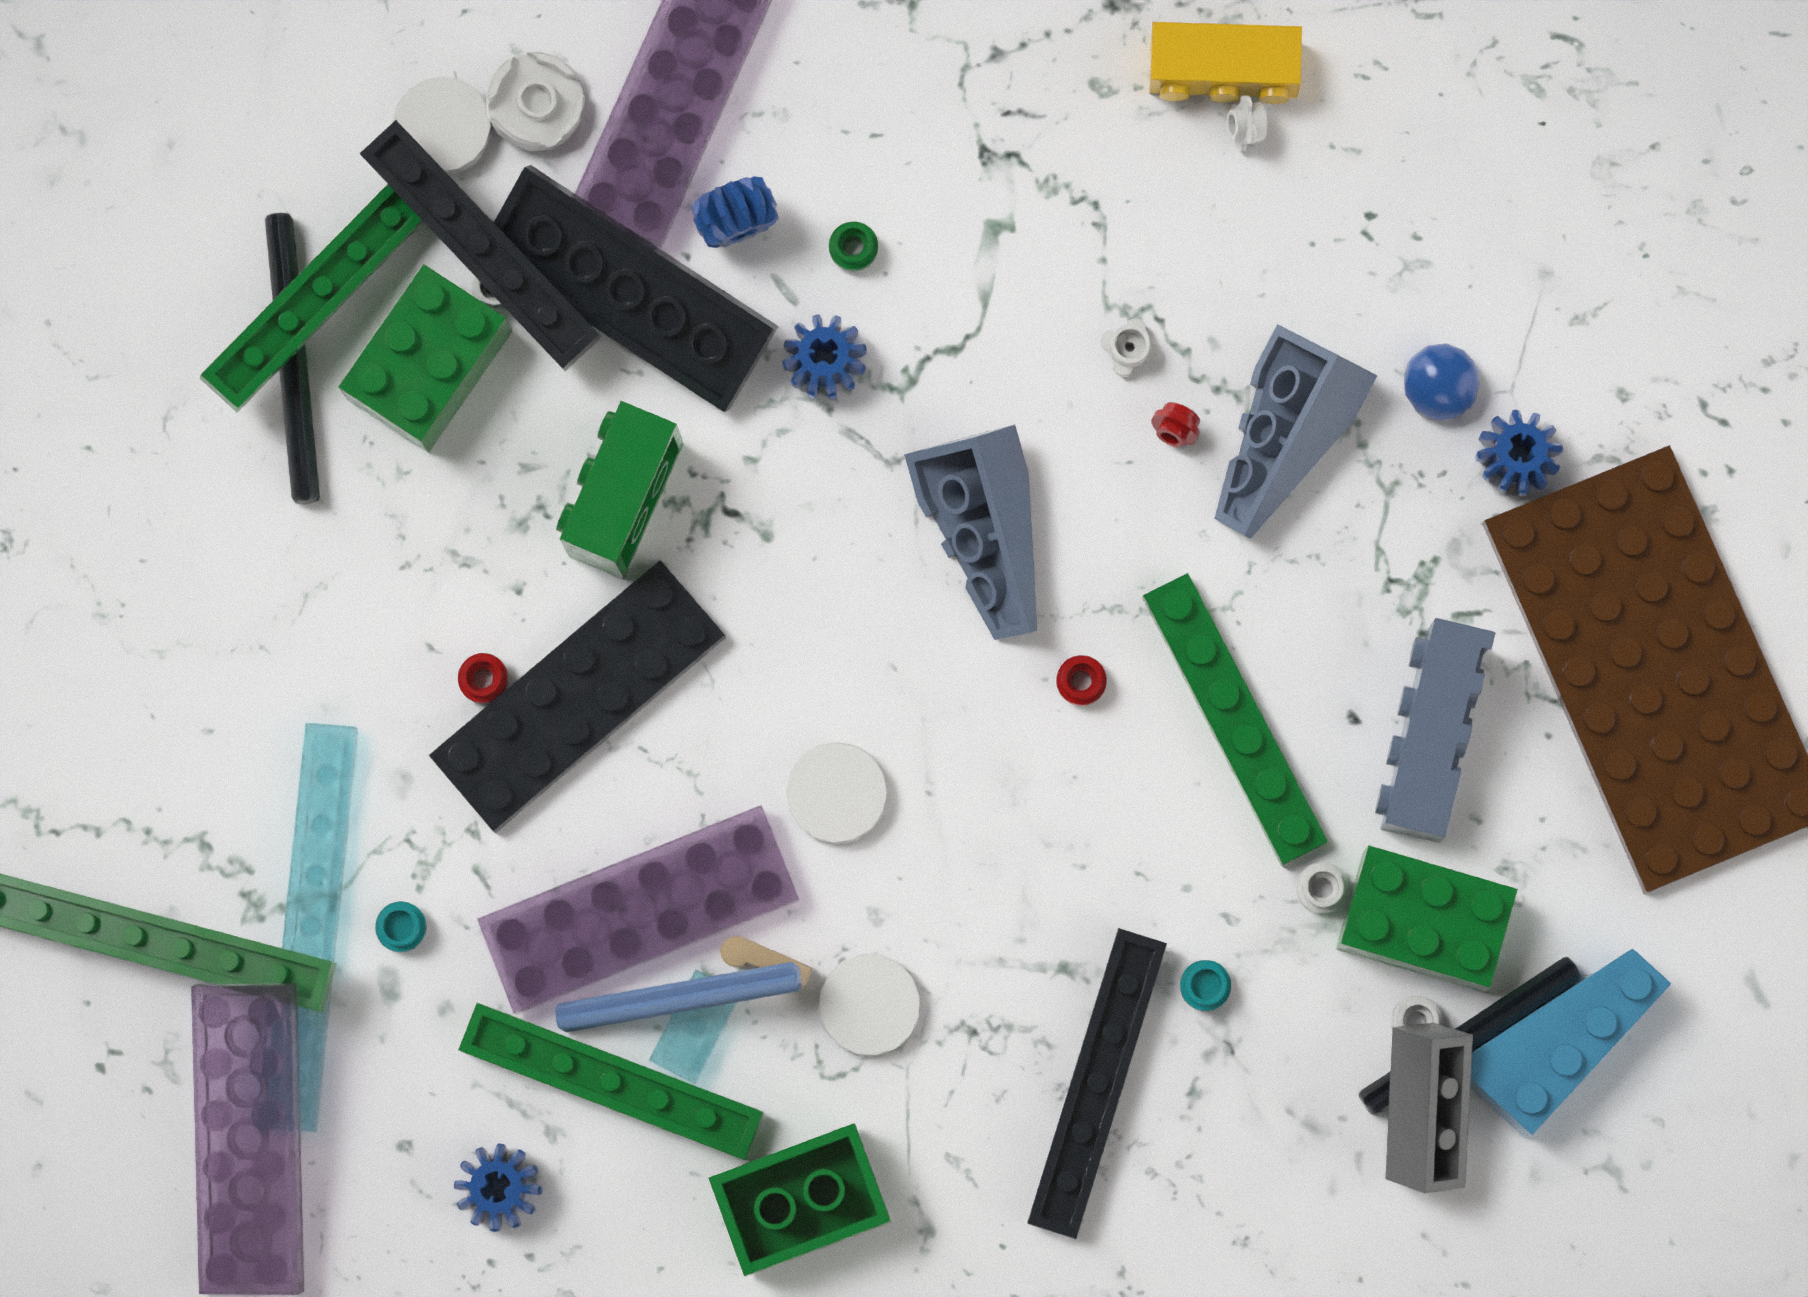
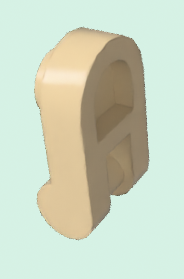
(739, 951)

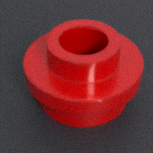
(1176, 425)
(1086, 665)
(469, 670)

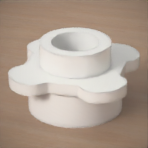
(1247, 122)
(1134, 333)

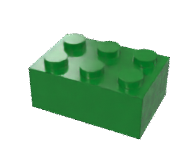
(425, 358)
(620, 489)
(1426, 919)
(800, 1200)

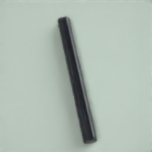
(294, 373)

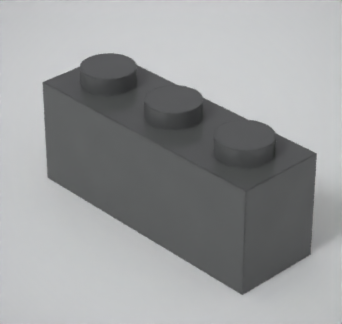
(1429, 1107)

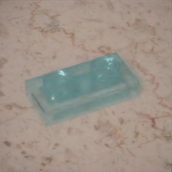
(691, 1039)

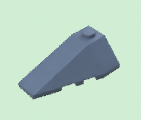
(1297, 413)
(983, 508)

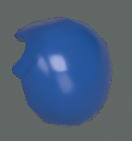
(1441, 381)

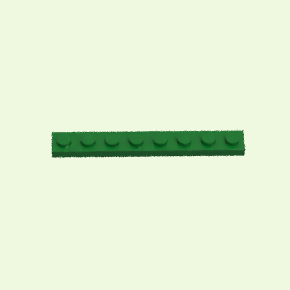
(159, 941)

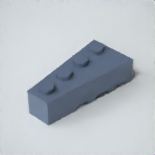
(1434, 729)

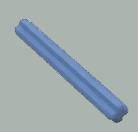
(678, 997)

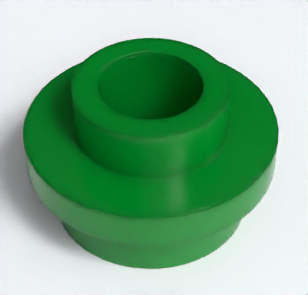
(853, 231)

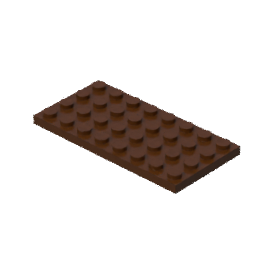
(1655, 668)

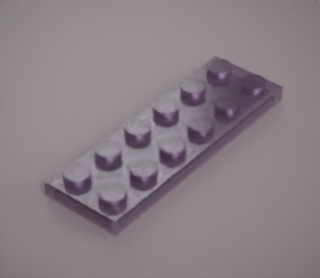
(669, 111)
(638, 909)
(247, 1138)

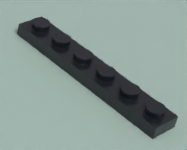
(480, 245)
(1097, 1083)

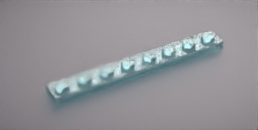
(317, 883)

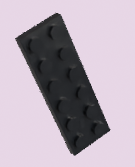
(636, 290)
(577, 696)

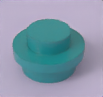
(400, 926)
(1205, 985)

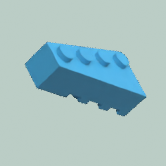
(1553, 1049)

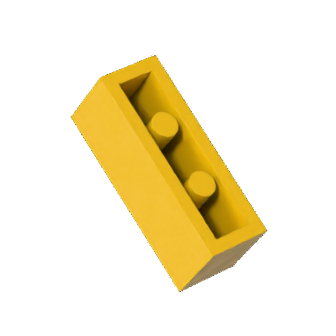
(1225, 61)

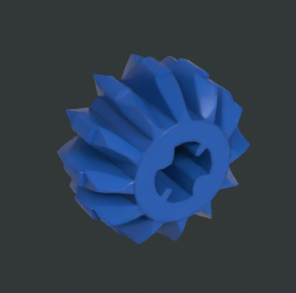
(735, 212)
(826, 340)
(1537, 461)
(482, 1181)

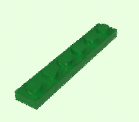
(311, 299)
(1234, 719)
(611, 1081)

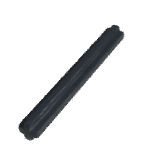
(1493, 1019)

